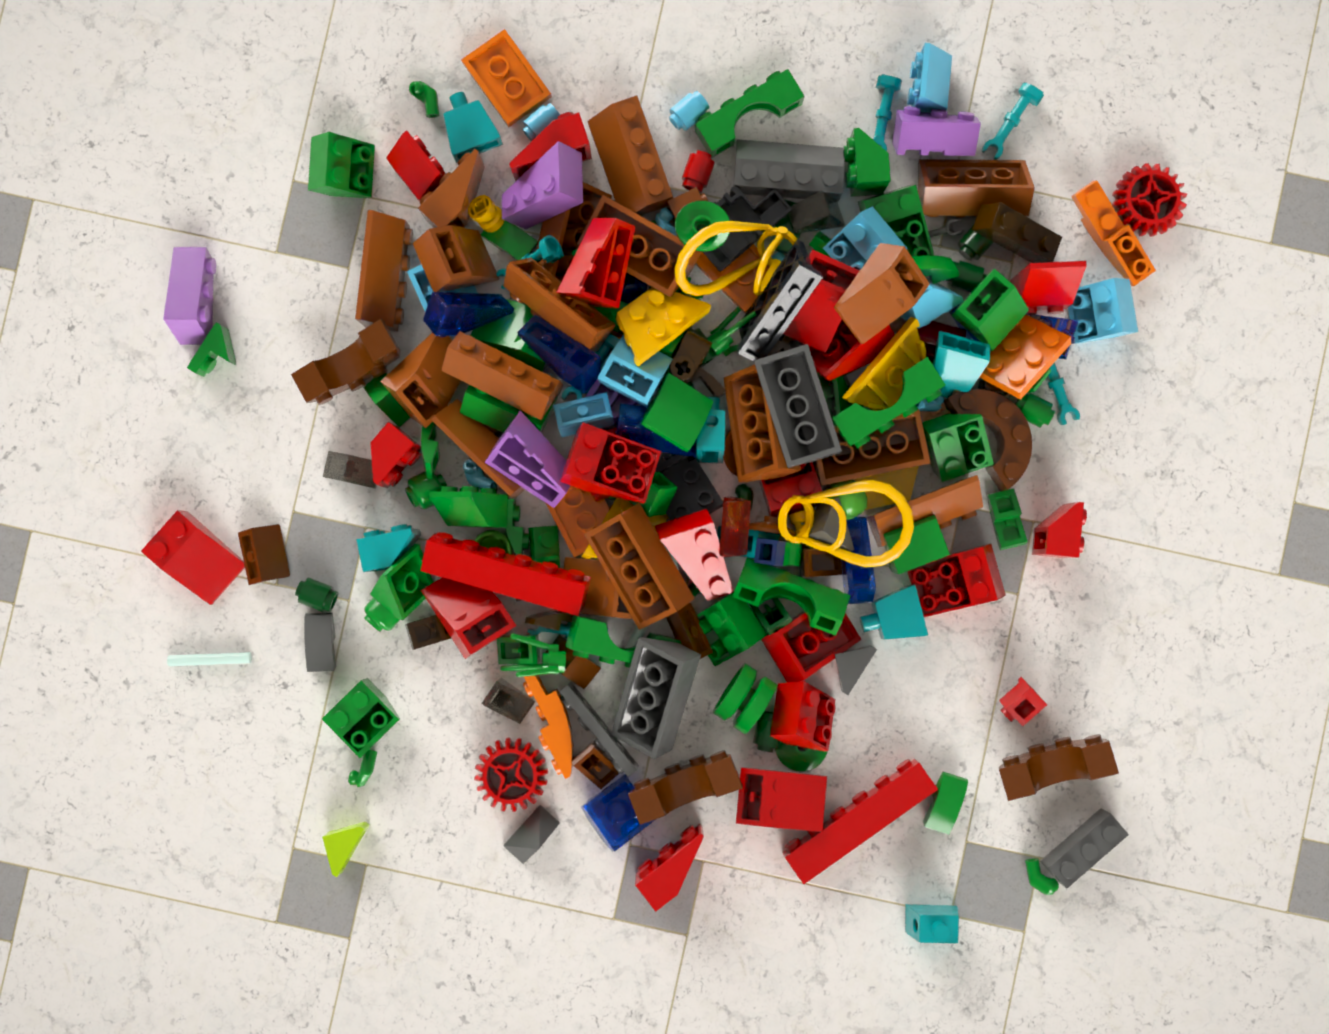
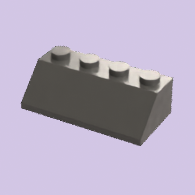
(788, 168)
(797, 406)
(655, 695)

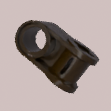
(690, 354)

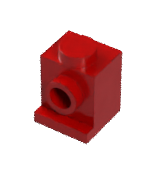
(1022, 703)

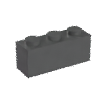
(1084, 848)

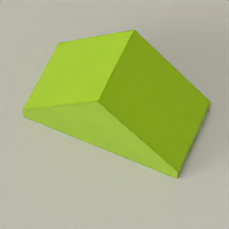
(341, 845)

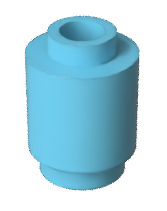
(688, 110)
(539, 120)

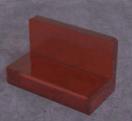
(734, 527)

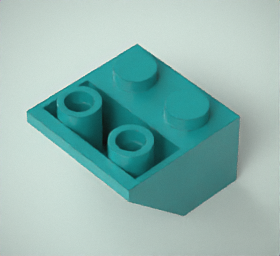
(381, 549)

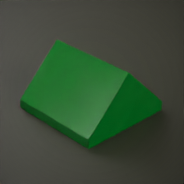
(925, 545)
(402, 584)

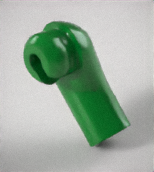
(366, 769)
(1039, 881)

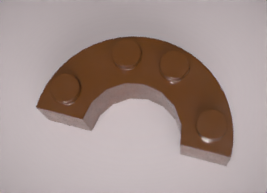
(349, 367)
(1008, 426)
(1056, 763)
(684, 785)

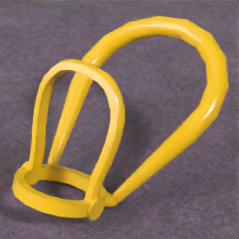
(732, 226)
(855, 487)

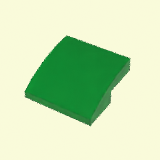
(677, 412)

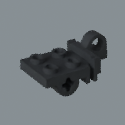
(739, 208)
(693, 486)

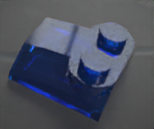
(613, 814)

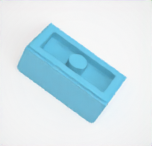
(591, 410)

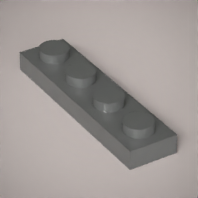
(591, 721)

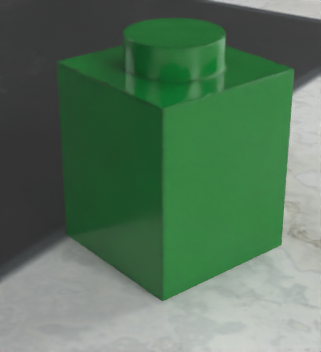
(659, 496)

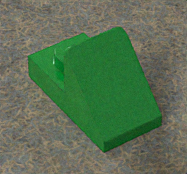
(215, 344)

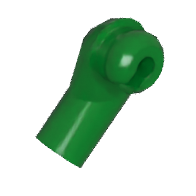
(426, 95)

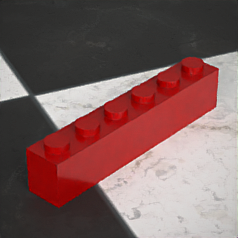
(506, 573)
(859, 820)

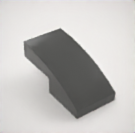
(319, 639)

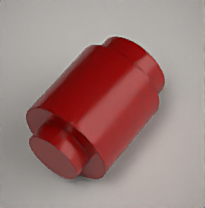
(698, 171)

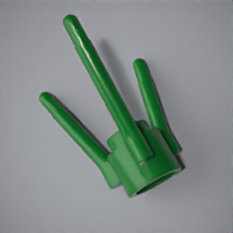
(721, 338)
(552, 662)

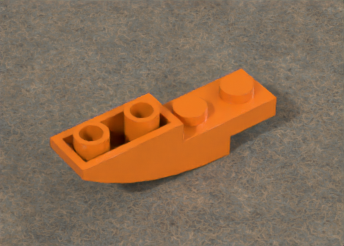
(1111, 235)
(558, 732)

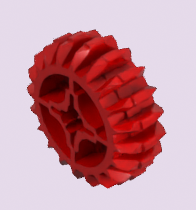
(1149, 180)
(500, 767)

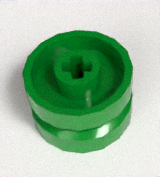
(748, 700)

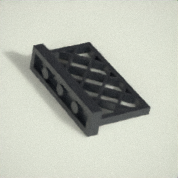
(779, 303)

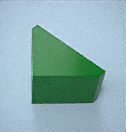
(386, 401)
(516, 652)

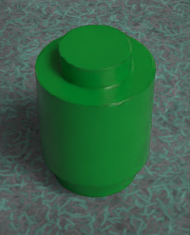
(1035, 409)

